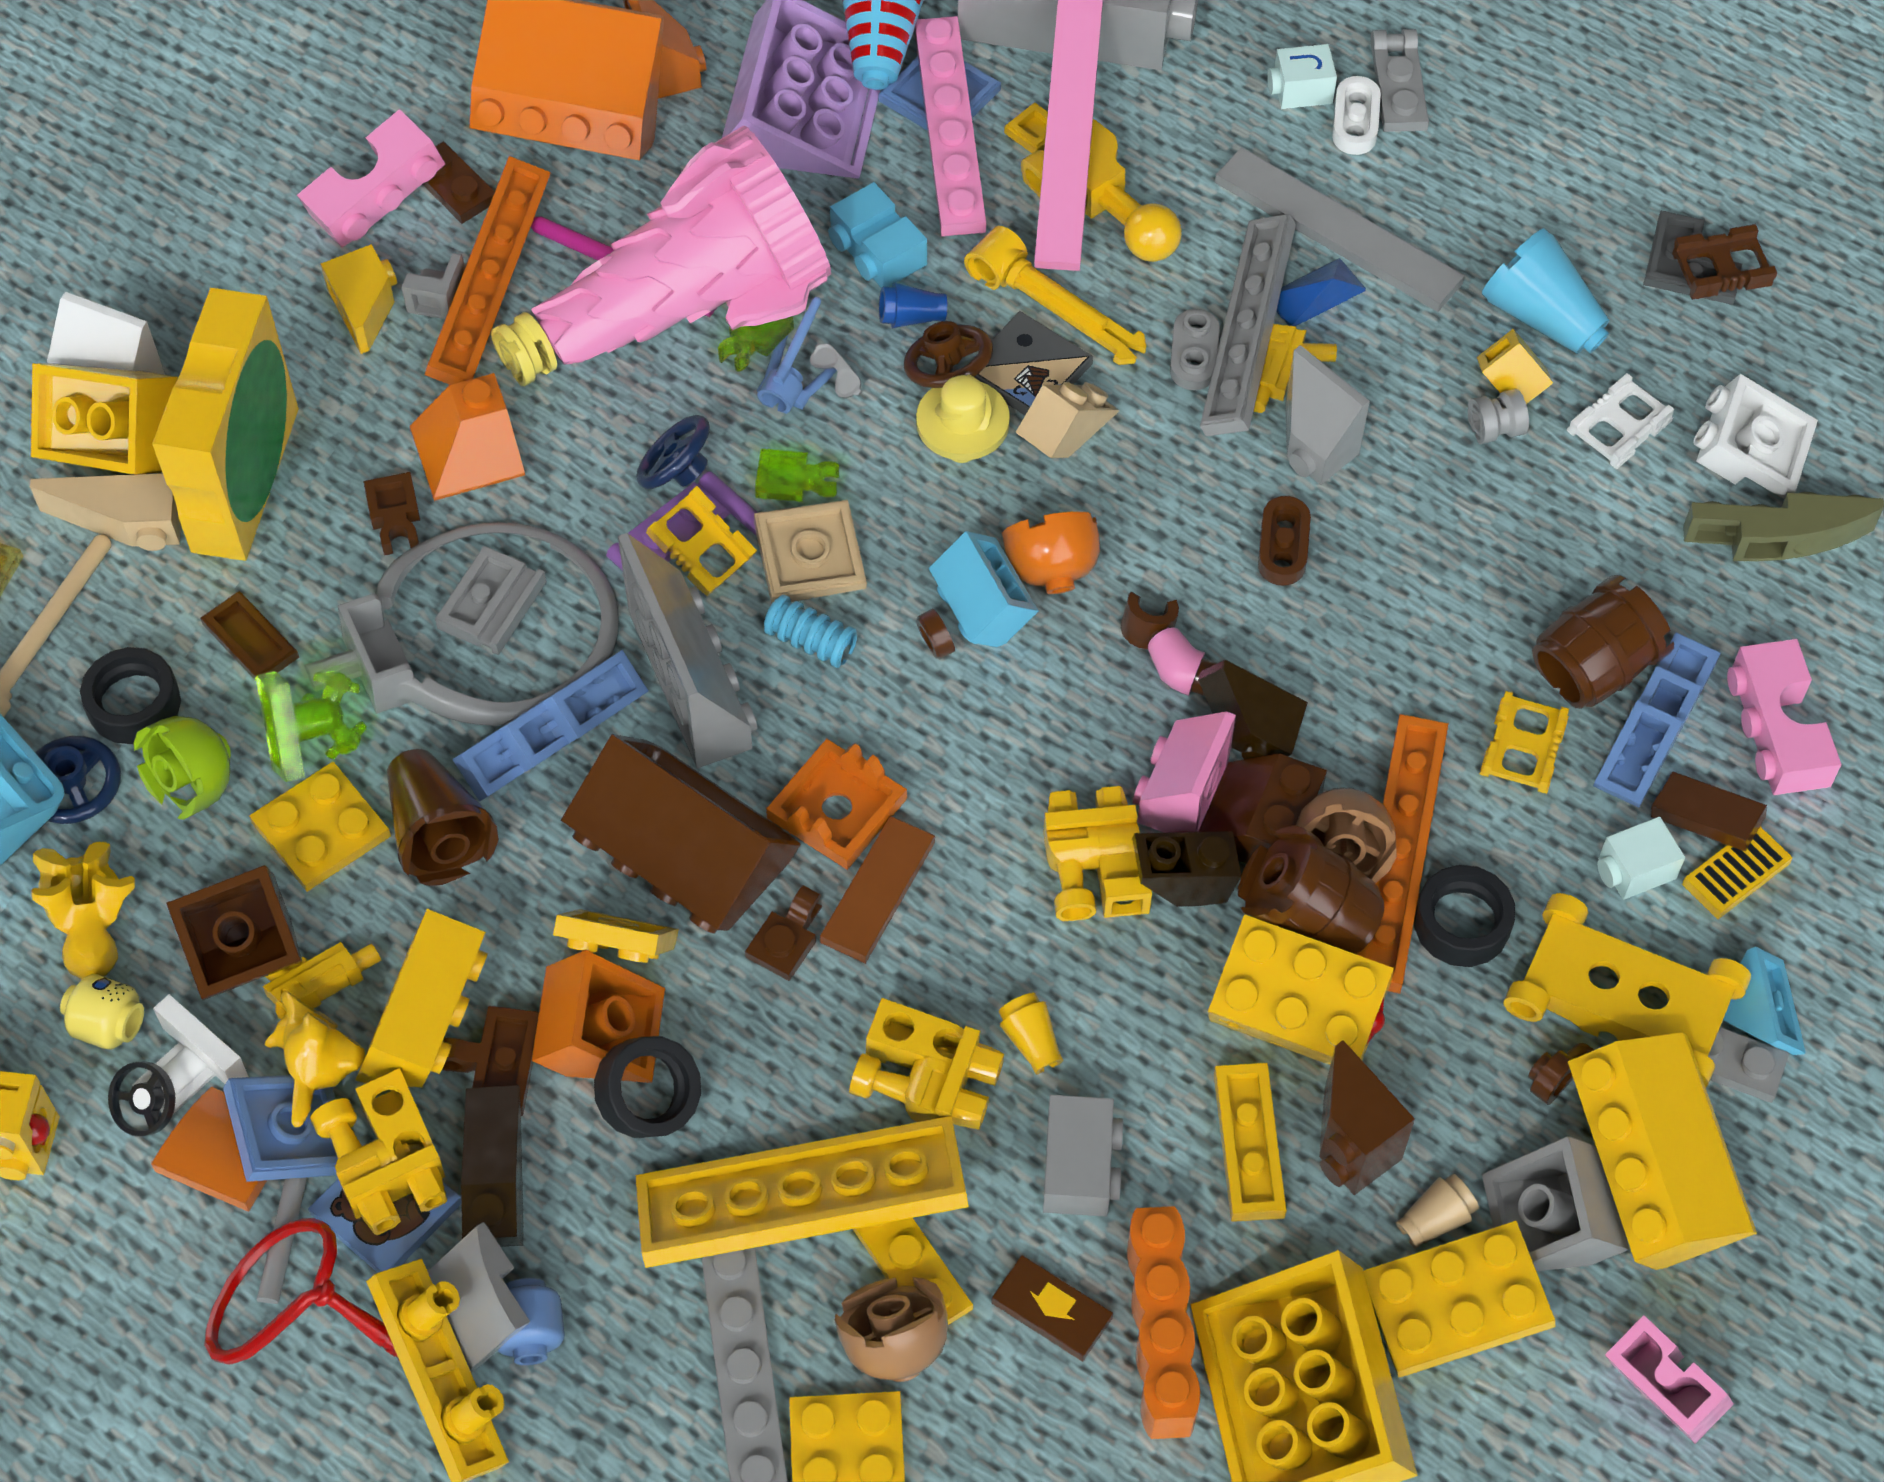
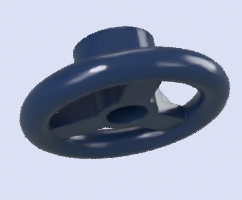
(678, 457)
(64, 757)

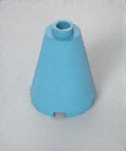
(1548, 295)

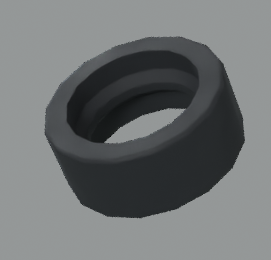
(120, 665)
(1459, 950)
(685, 1082)

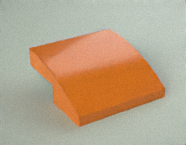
(206, 1153)

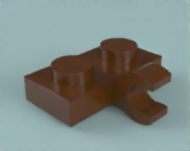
(502, 1055)

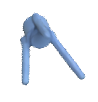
(783, 382)

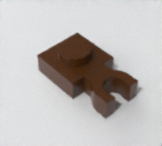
(393, 508)

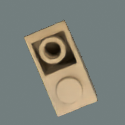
(1065, 417)

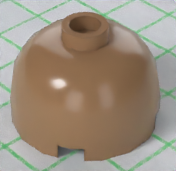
(1353, 826)
(893, 1328)

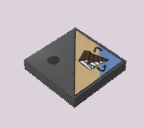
(1029, 357)

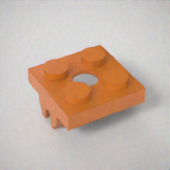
(837, 773)

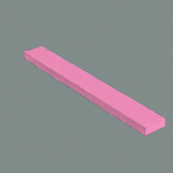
(1068, 135)

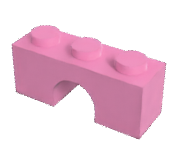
(353, 206)
(1788, 753)

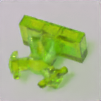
(311, 718)

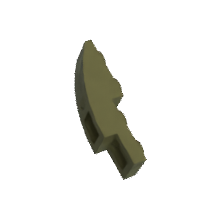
(1799, 528)

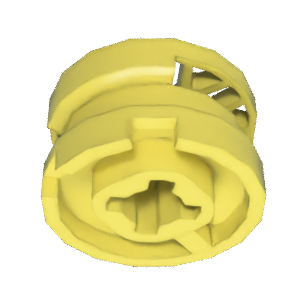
(524, 348)

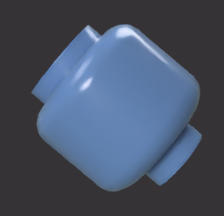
(546, 1323)

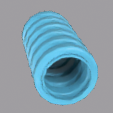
(809, 630)

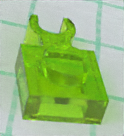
(758, 338)
(787, 475)

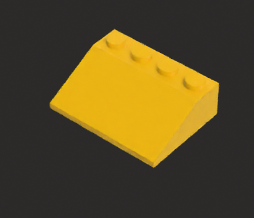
(1303, 1378)

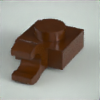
(785, 941)

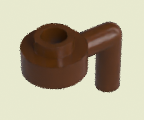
(1553, 1073)

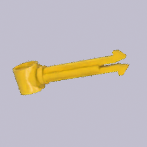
(1003, 261)

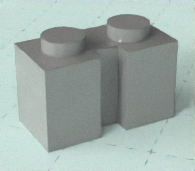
(1079, 1156)

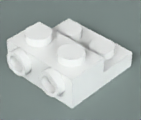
(1755, 436)

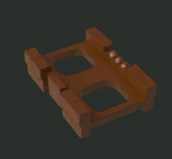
(1718, 250)

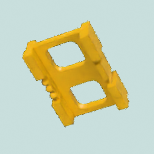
(712, 532)
(1542, 746)

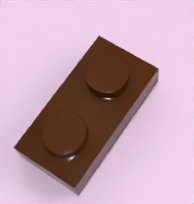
(459, 186)

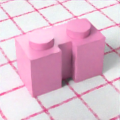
(1650, 1364)

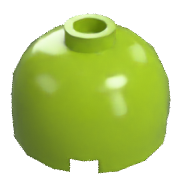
(180, 754)

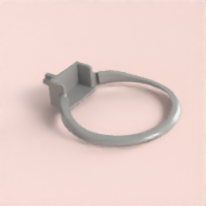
(382, 665)

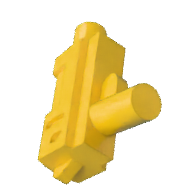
(1278, 362)
(320, 976)

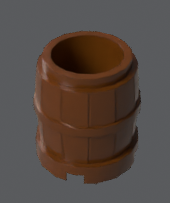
(1602, 643)
(1311, 891)

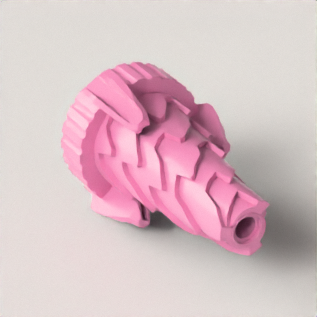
(718, 238)

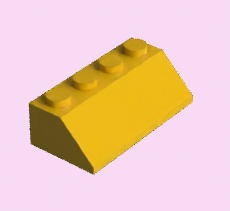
(1661, 1149)

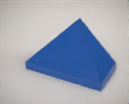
(1317, 292)

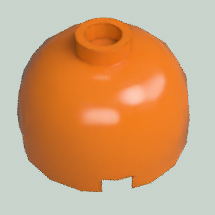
(1054, 551)

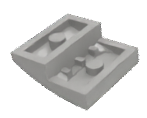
(486, 1308)

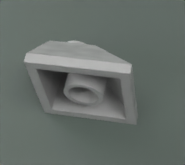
(1321, 418)

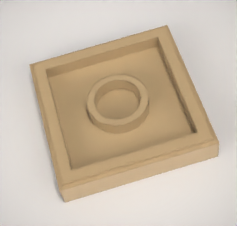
(810, 551)

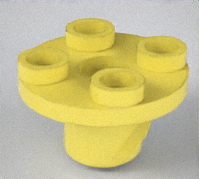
(963, 419)

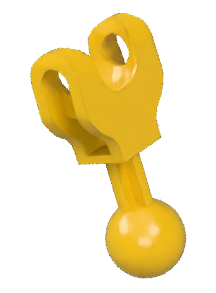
(1149, 229)

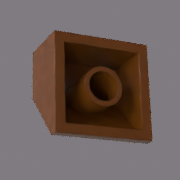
(1260, 798)
(235, 931)
(1361, 1123)

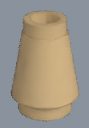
(1438, 1211)

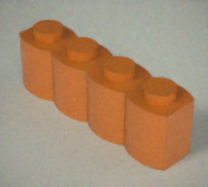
(1165, 1330)

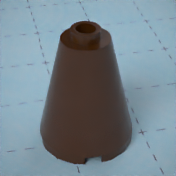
(436, 820)

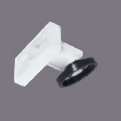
(177, 1074)

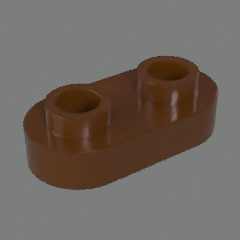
(1284, 542)

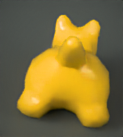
(313, 1052)

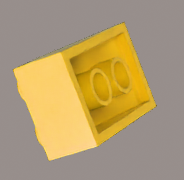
(98, 416)

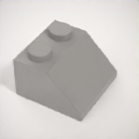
(1559, 1205)

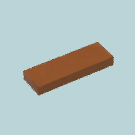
(877, 889)

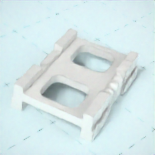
(1633, 430)

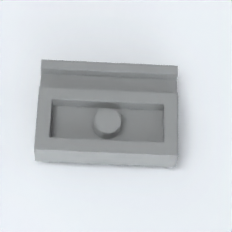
(490, 600)

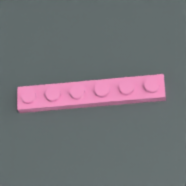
(950, 127)

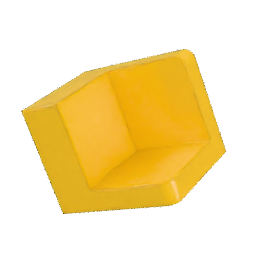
(1514, 365)

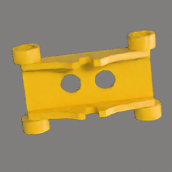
(1562, 985)

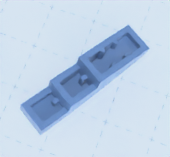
(1656, 720)
(550, 725)

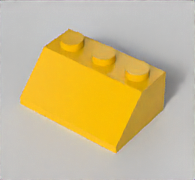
(425, 1001)

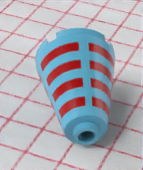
(879, 38)

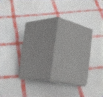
(433, 290)

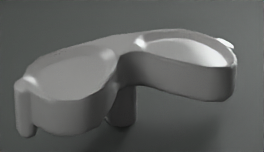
(847, 382)

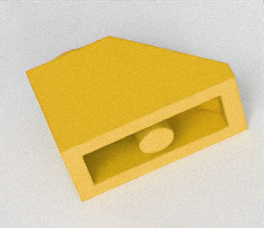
(361, 292)

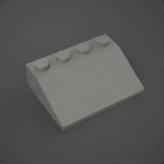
(685, 656)

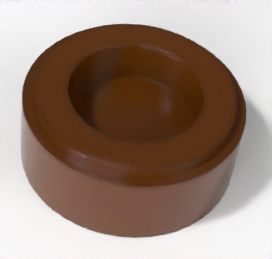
(935, 634)

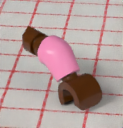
(1171, 652)

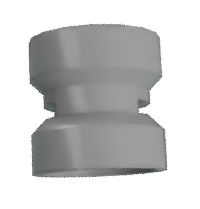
(1498, 416)

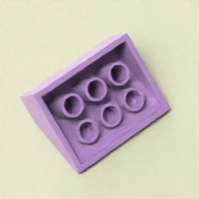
(802, 91)

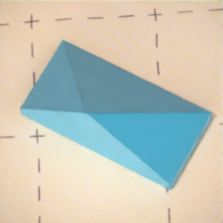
(1768, 1004)

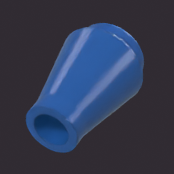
(910, 306)

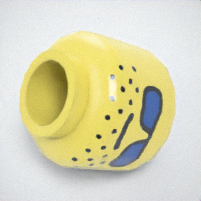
(102, 1011)

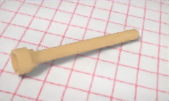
(50, 617)

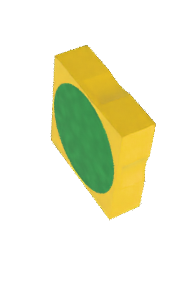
(227, 424)

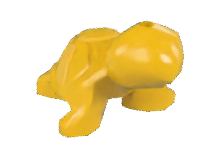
(82, 901)

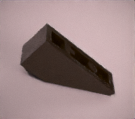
(493, 1163)

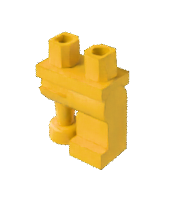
(1094, 840)
(940, 1064)
(393, 1164)

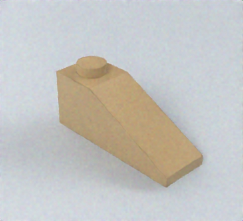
(122, 507)

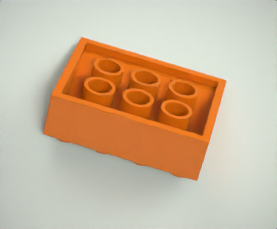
(569, 75)

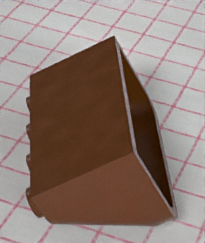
(677, 832)

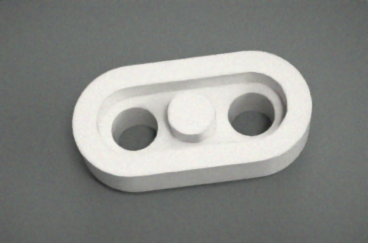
(1356, 117)

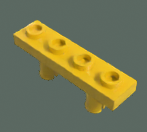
(437, 1370)

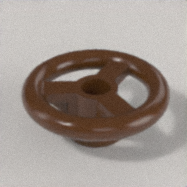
(947, 346)

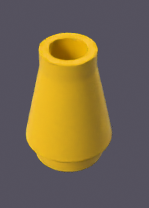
(1031, 1031)

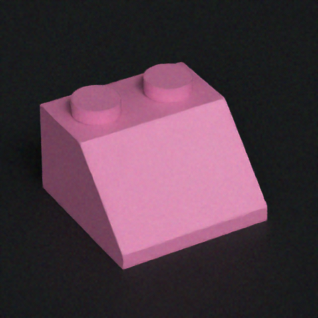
(1185, 773)

